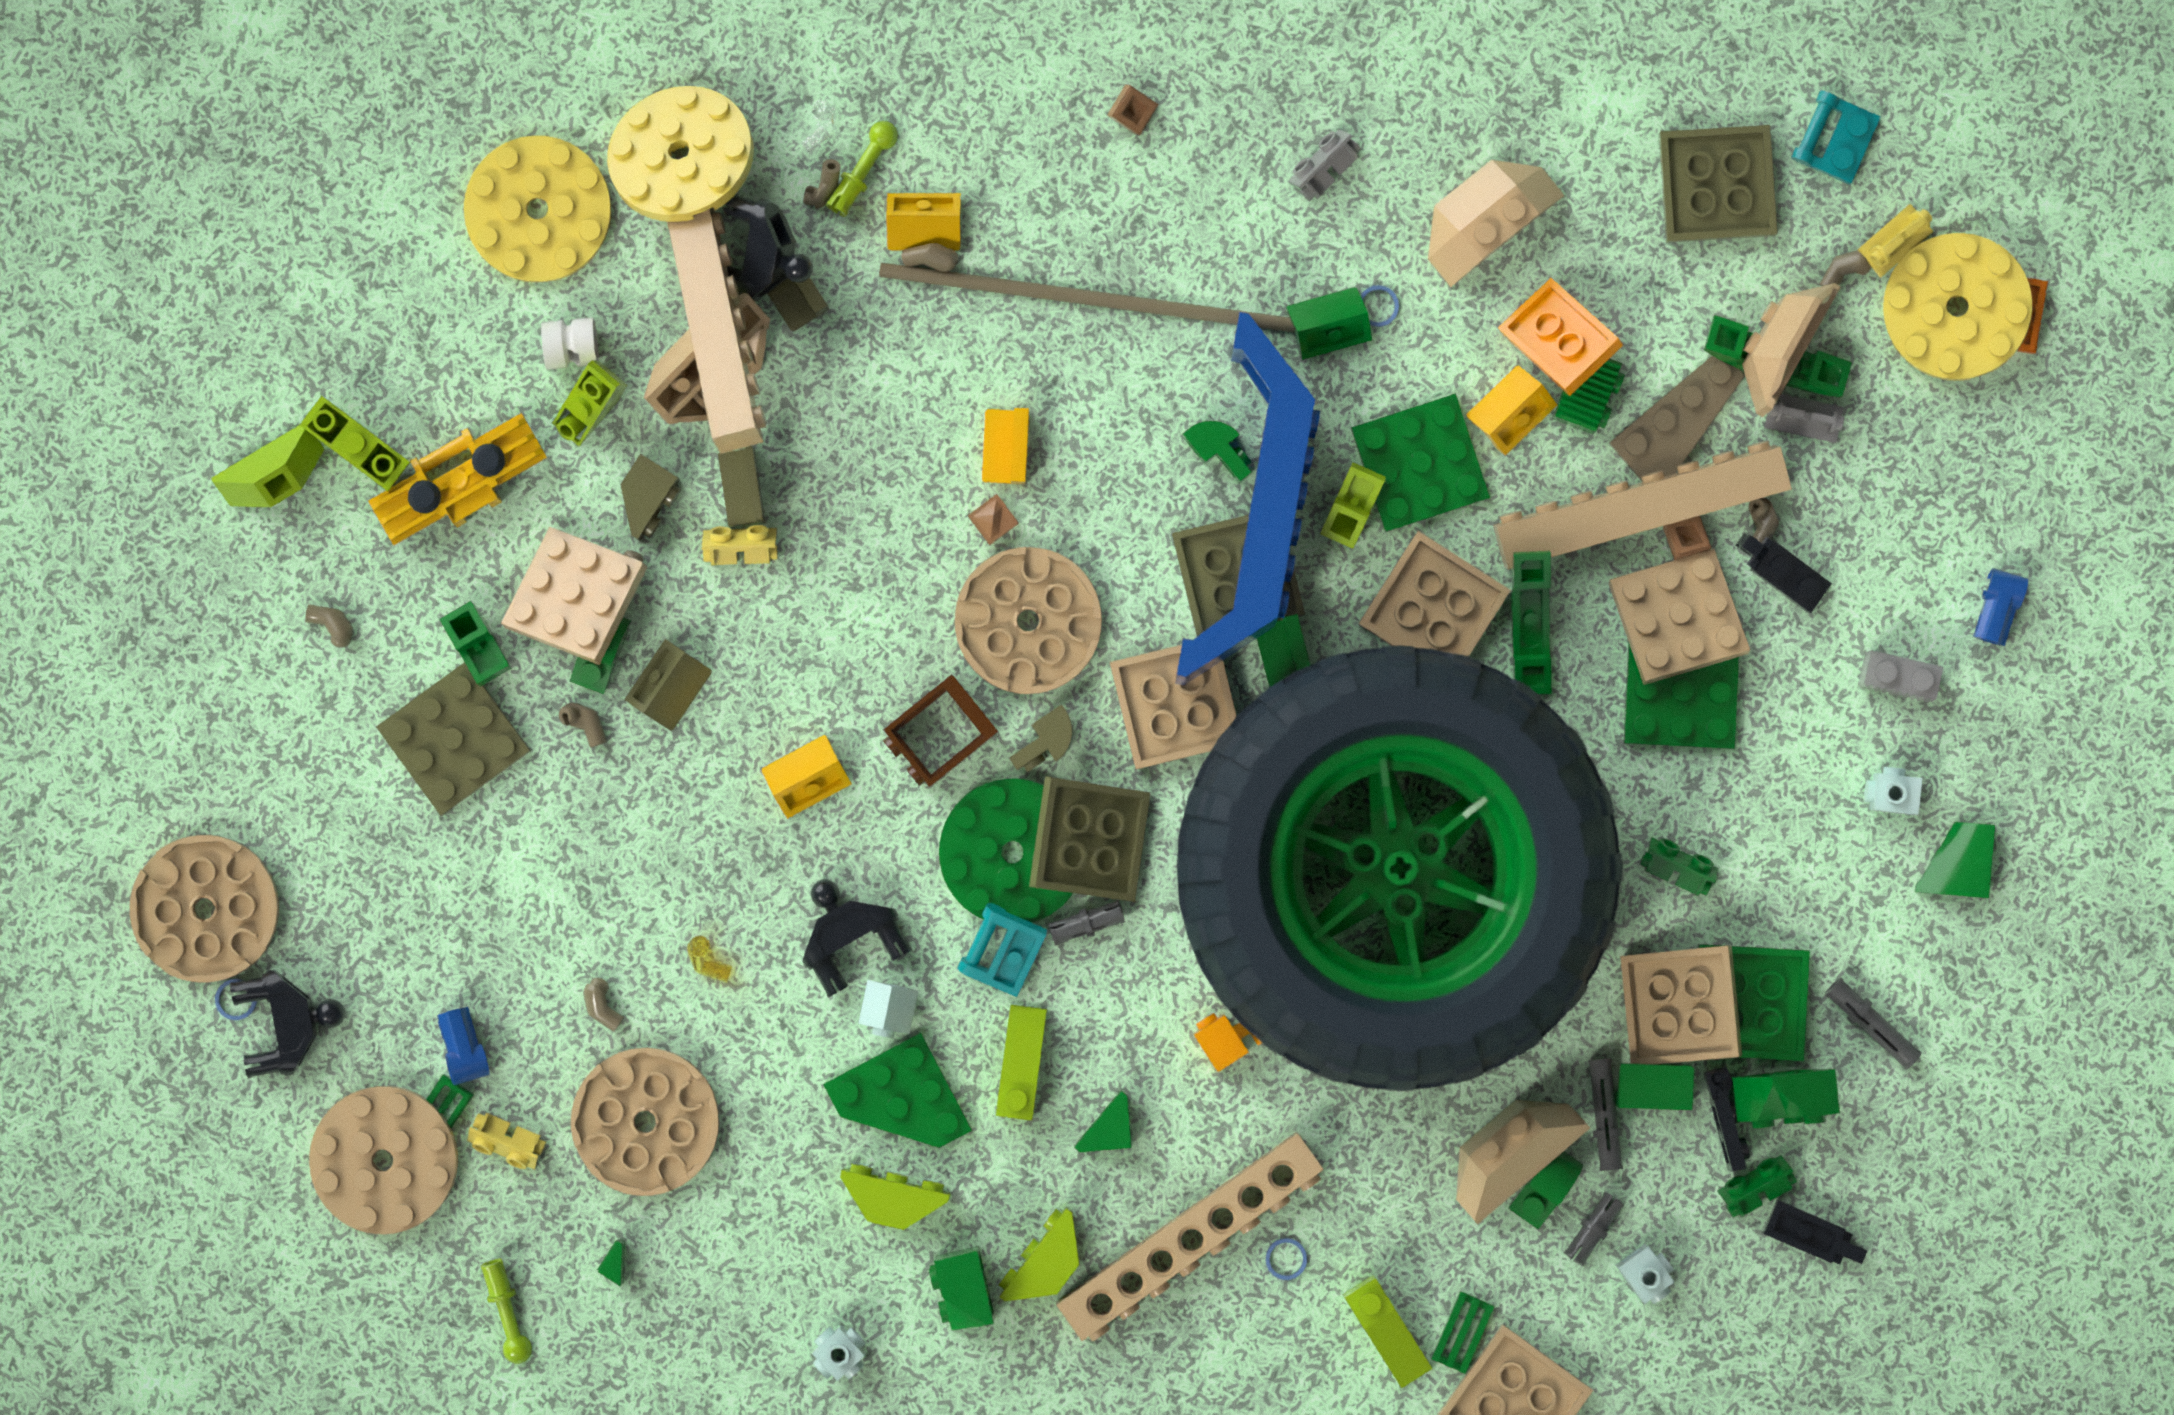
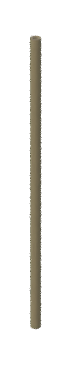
(1080, 296)

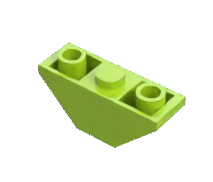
(589, 402)
(355, 443)
(271, 471)
(892, 1199)
(1046, 1262)

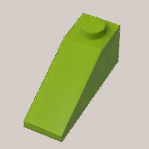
(1021, 1062)
(1387, 1331)

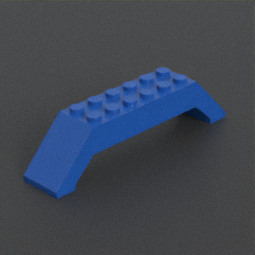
(1273, 505)

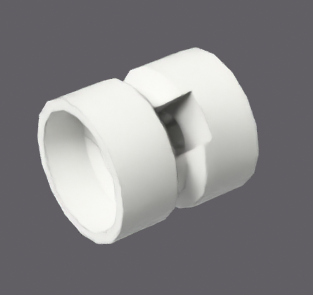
(569, 343)

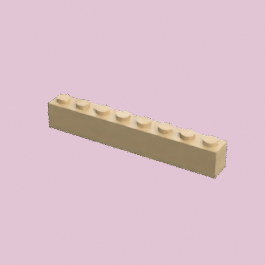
(716, 330)
(1645, 505)

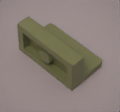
(798, 302)
(741, 487)
(668, 685)

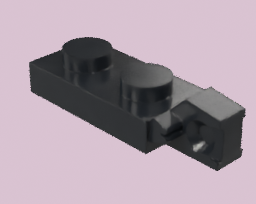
(1784, 572)
(1725, 1117)
(1811, 1234)

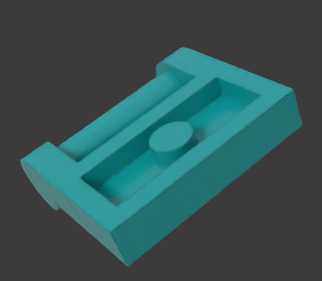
(1847, 140)
(1013, 955)

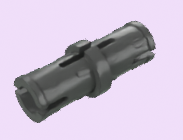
(1086, 922)
(1594, 1228)

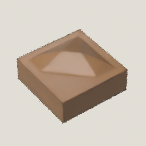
(1132, 109)
(993, 519)
(1687, 537)

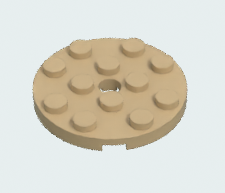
(1035, 582)
(166, 916)
(607, 1131)
(421, 1152)

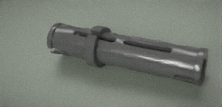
(1862, 1013)
(1611, 1158)

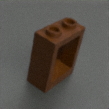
(968, 706)

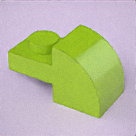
(1352, 505)

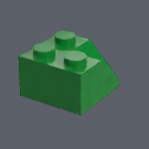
(1787, 1094)
(964, 1289)

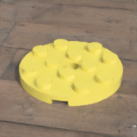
(670, 120)
(546, 246)
(1948, 269)

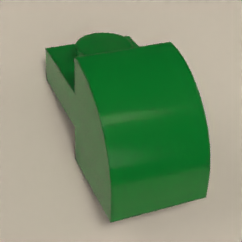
(1214, 439)
(475, 643)
(597, 676)
(1546, 1190)

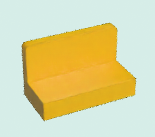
(923, 220)
(1512, 409)
(1005, 446)
(805, 776)

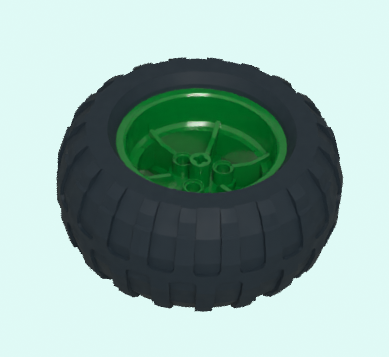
(1538, 924)

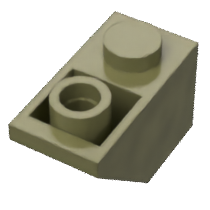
(645, 493)

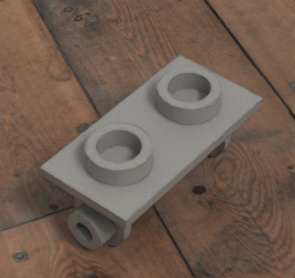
(1335, 151)
(1806, 418)

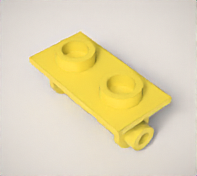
(1896, 239)
(722, 544)
(492, 1138)

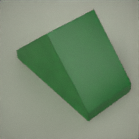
(1110, 1129)

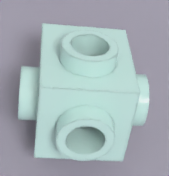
(841, 1338)

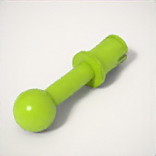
(882, 136)
(516, 1346)

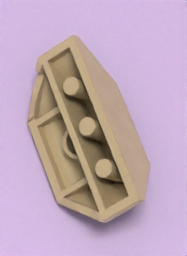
(1486, 215)
(1782, 342)
(675, 381)
(1513, 1152)

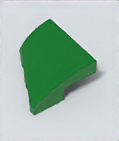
(1961, 863)

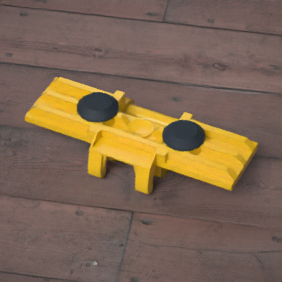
(463, 490)

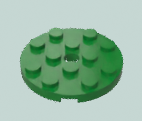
(973, 850)

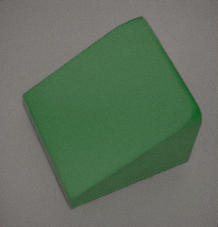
(613, 1264)

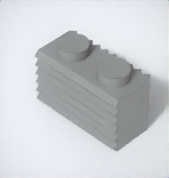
(1900, 676)

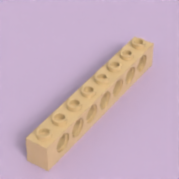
(1091, 1324)

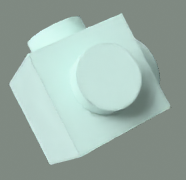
(1893, 792)
(888, 1008)
(1647, 1274)

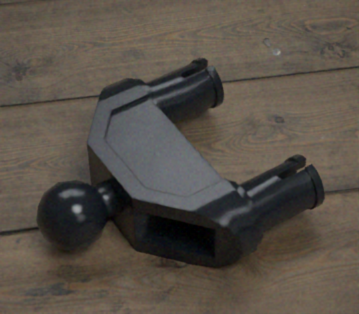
(769, 249)
(841, 927)
(292, 1019)

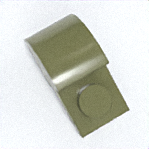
(1054, 735)

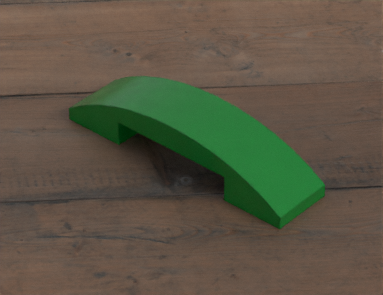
(1814, 372)
(1531, 619)

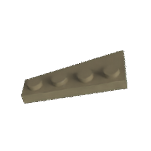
(1678, 420)

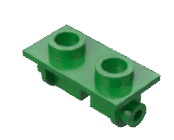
(1695, 871)
(1771, 1176)

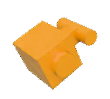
(1222, 1040)

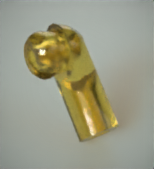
(704, 961)

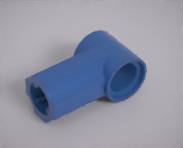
(2000, 603)
(464, 1055)

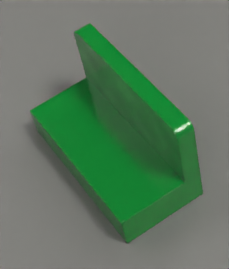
(1330, 323)
(1283, 650)
(1655, 1086)

